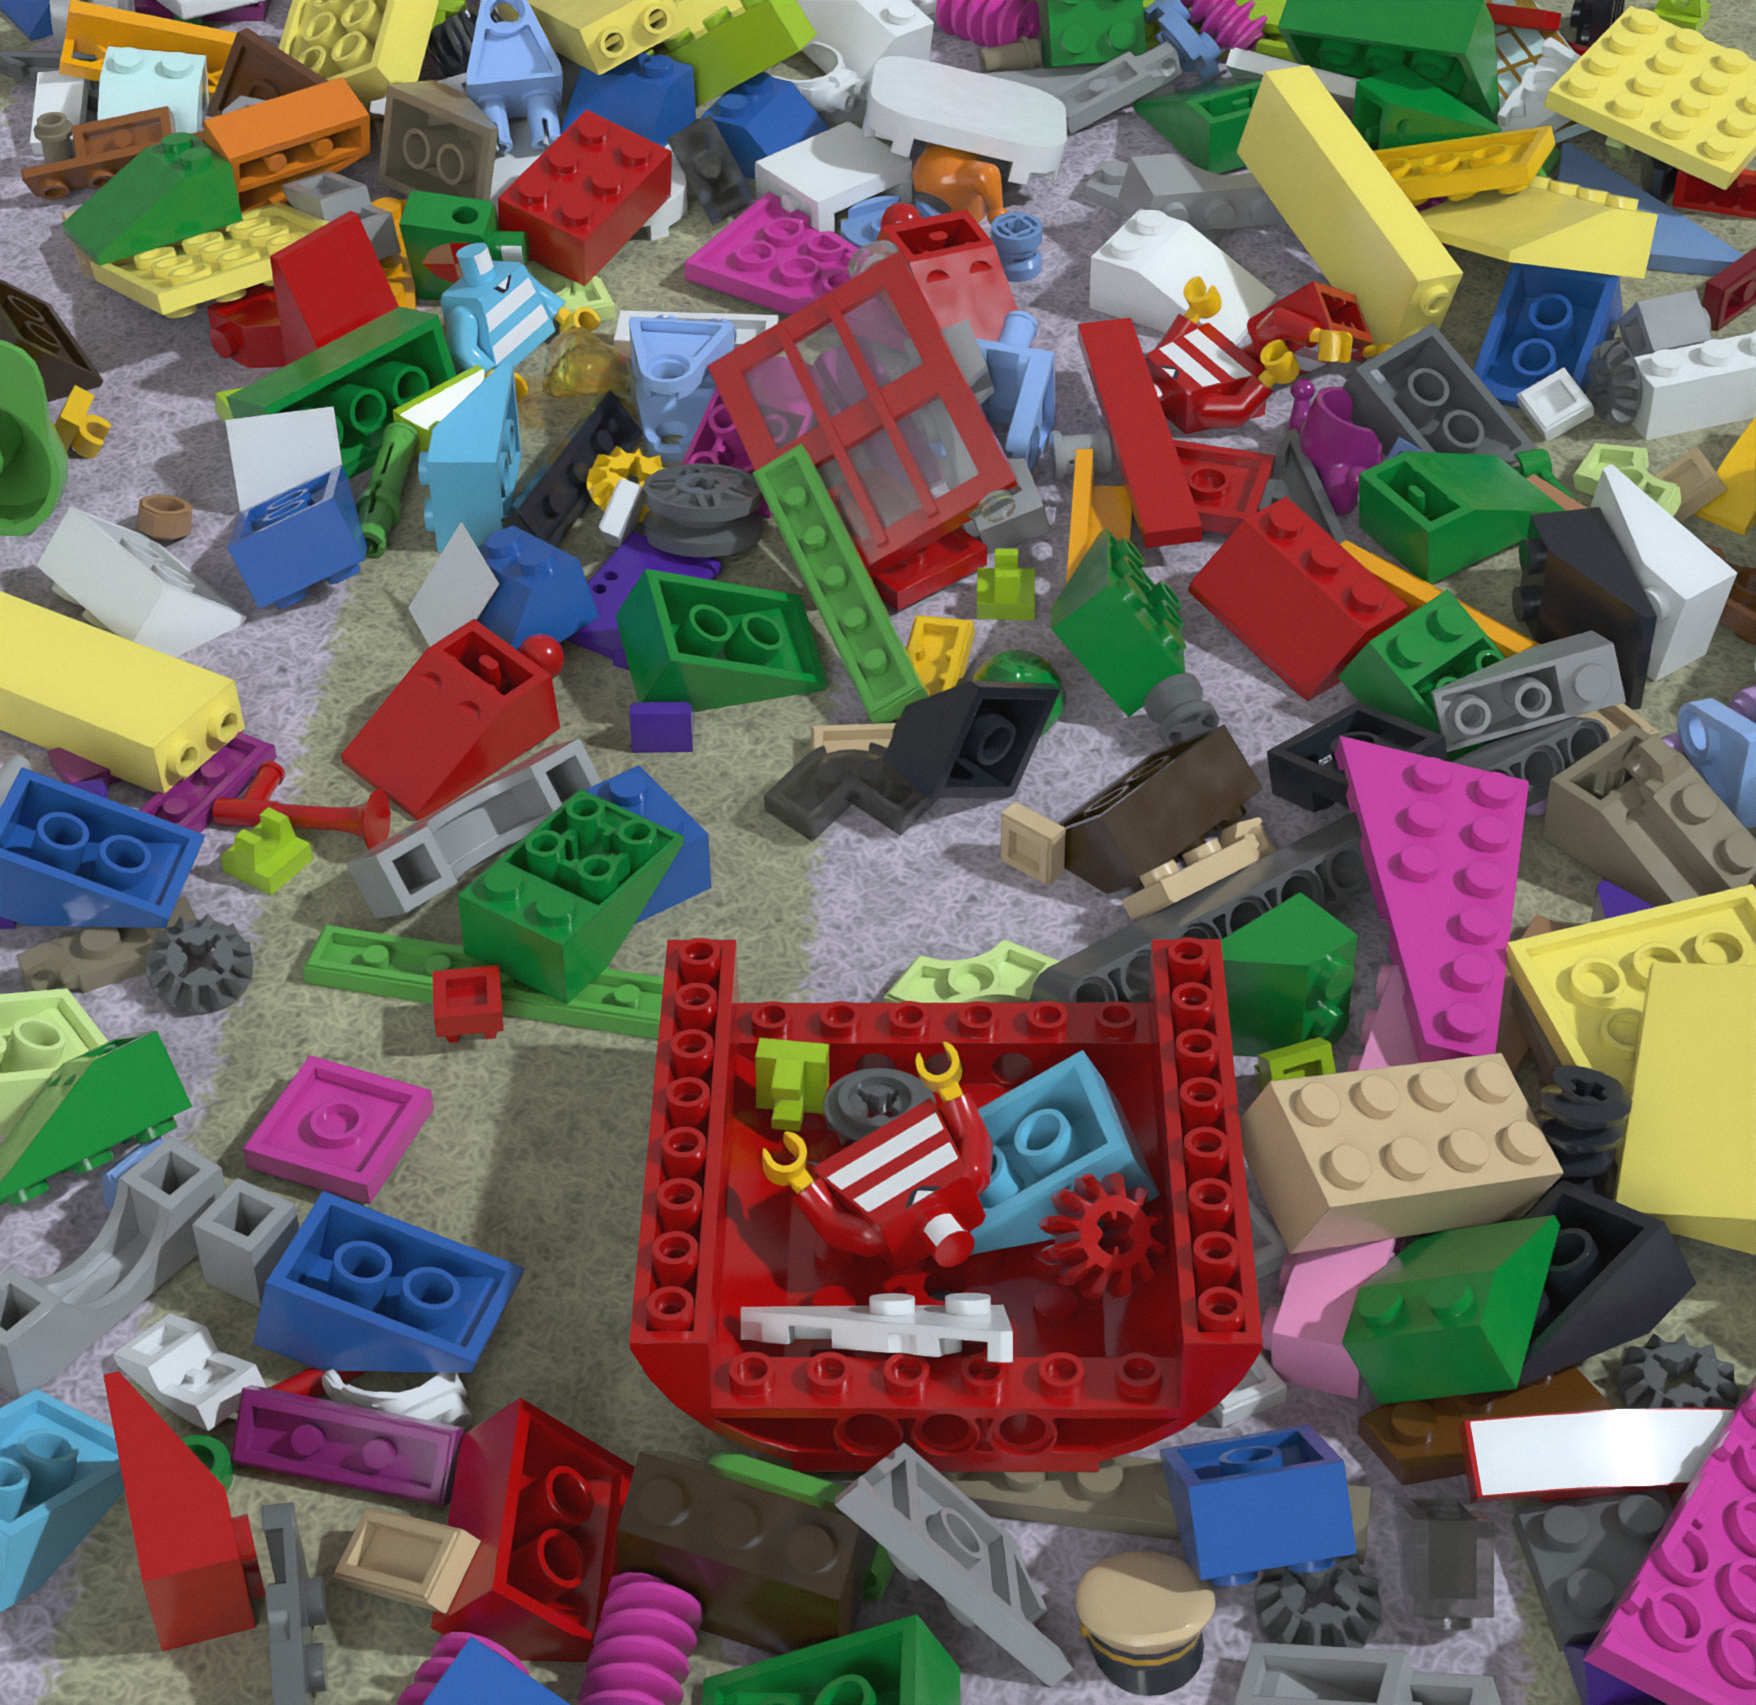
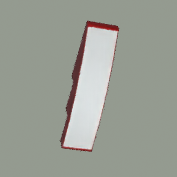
(1587, 1452)

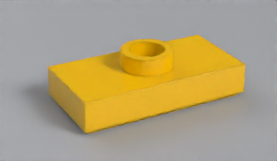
(940, 651)

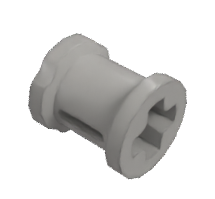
(1063, 451)

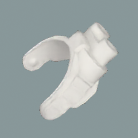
(835, 89)
(436, 1400)

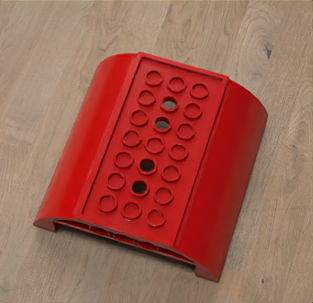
(1083, 1371)

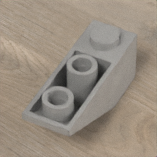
(1530, 690)

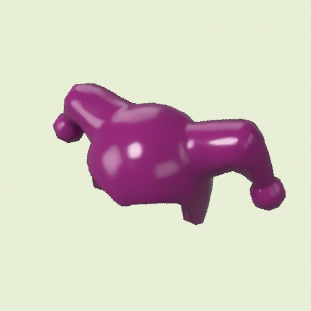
(1333, 442)

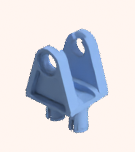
(515, 74)
(674, 377)
(1022, 387)
(1722, 753)

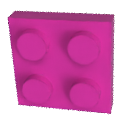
(338, 1129)

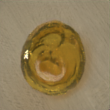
(586, 366)

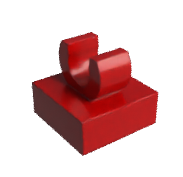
(467, 1002)

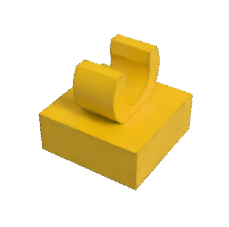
(80, 430)

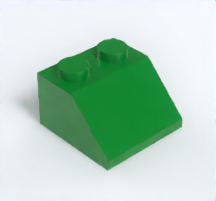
(1288, 977)

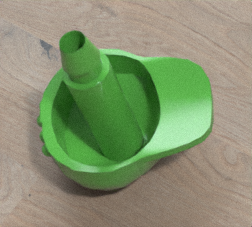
(30, 446)

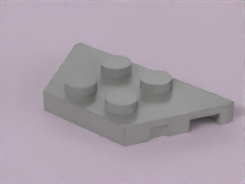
(959, 1552)

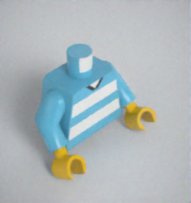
(501, 314)

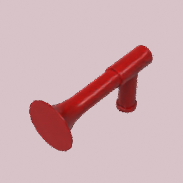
(365, 820)

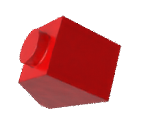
(248, 329)

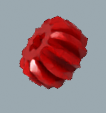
(1126, 1236)

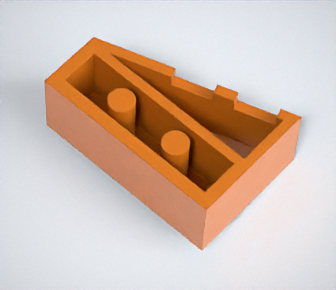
(290, 139)

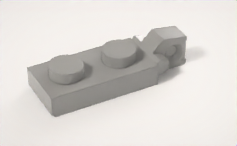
(1117, 85)

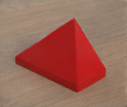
(1700, 195)

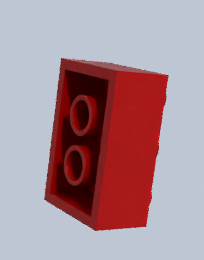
(587, 196)

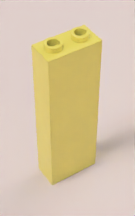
(602, 31)
(1346, 206)
(110, 697)

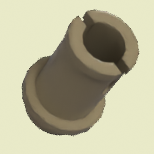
(1011, 57)
(54, 133)

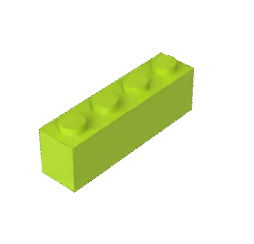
(739, 44)

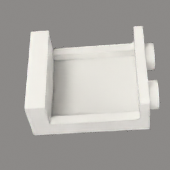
(833, 174)

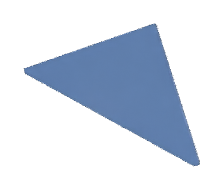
(1676, 242)

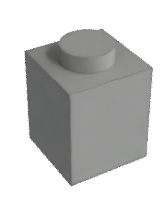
(1665, 323)
(244, 1239)

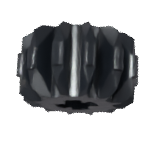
(452, 41)

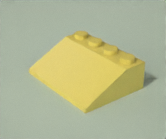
(361, 41)
(1550, 227)
(1694, 1105)

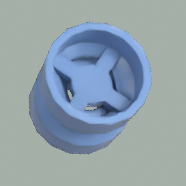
(1016, 242)

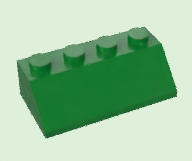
(360, 376)

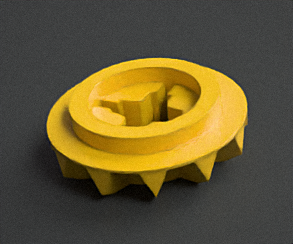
(609, 469)

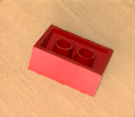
(1295, 597)
(546, 1530)

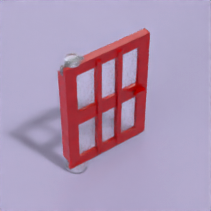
(876, 408)

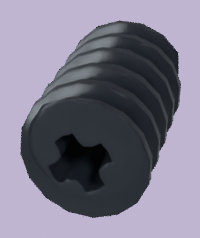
(1583, 1124)

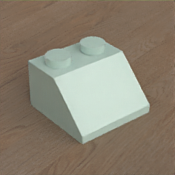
(150, 79)

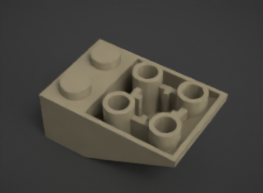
(1599, 822)

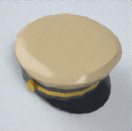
(1145, 1620)

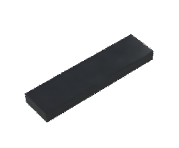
(559, 488)

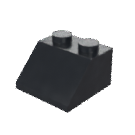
(971, 738)

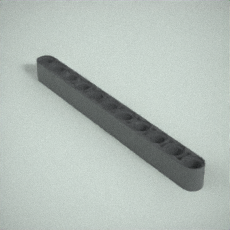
(1321, 866)

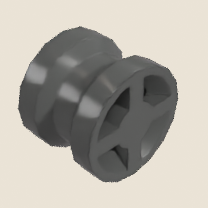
(1180, 708)

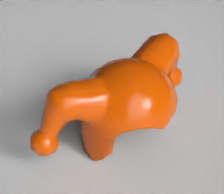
(960, 181)

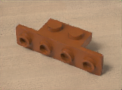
(101, 152)

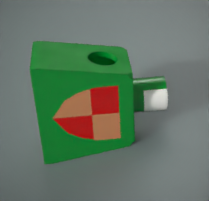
(442, 224)

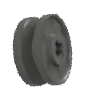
(702, 510)

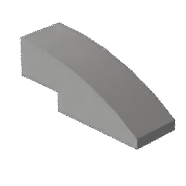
(332, 195)
(1351, 1677)

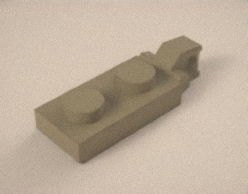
(1692, 816)
(93, 955)

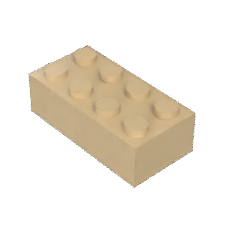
(1396, 1151)

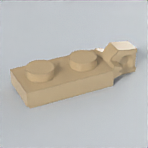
(1206, 864)

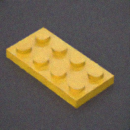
(1469, 164)

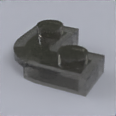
(829, 783)

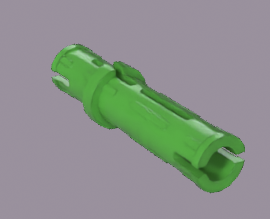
(380, 503)

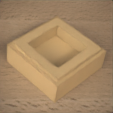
(1696, 480)
(1032, 843)

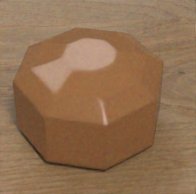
(164, 517)

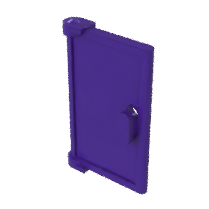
(625, 569)

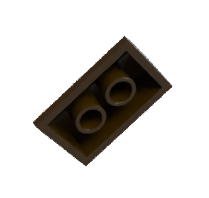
(46, 339)
(1158, 811)
(754, 1554)

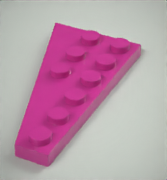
(772, 258)
(1444, 877)
(1691, 1606)

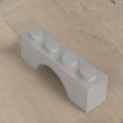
(1195, 195)
(1029, 516)
(456, 837)
(139, 1249)

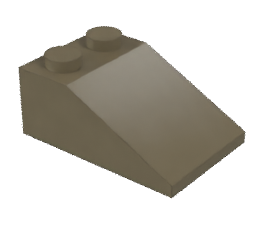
(436, 142)

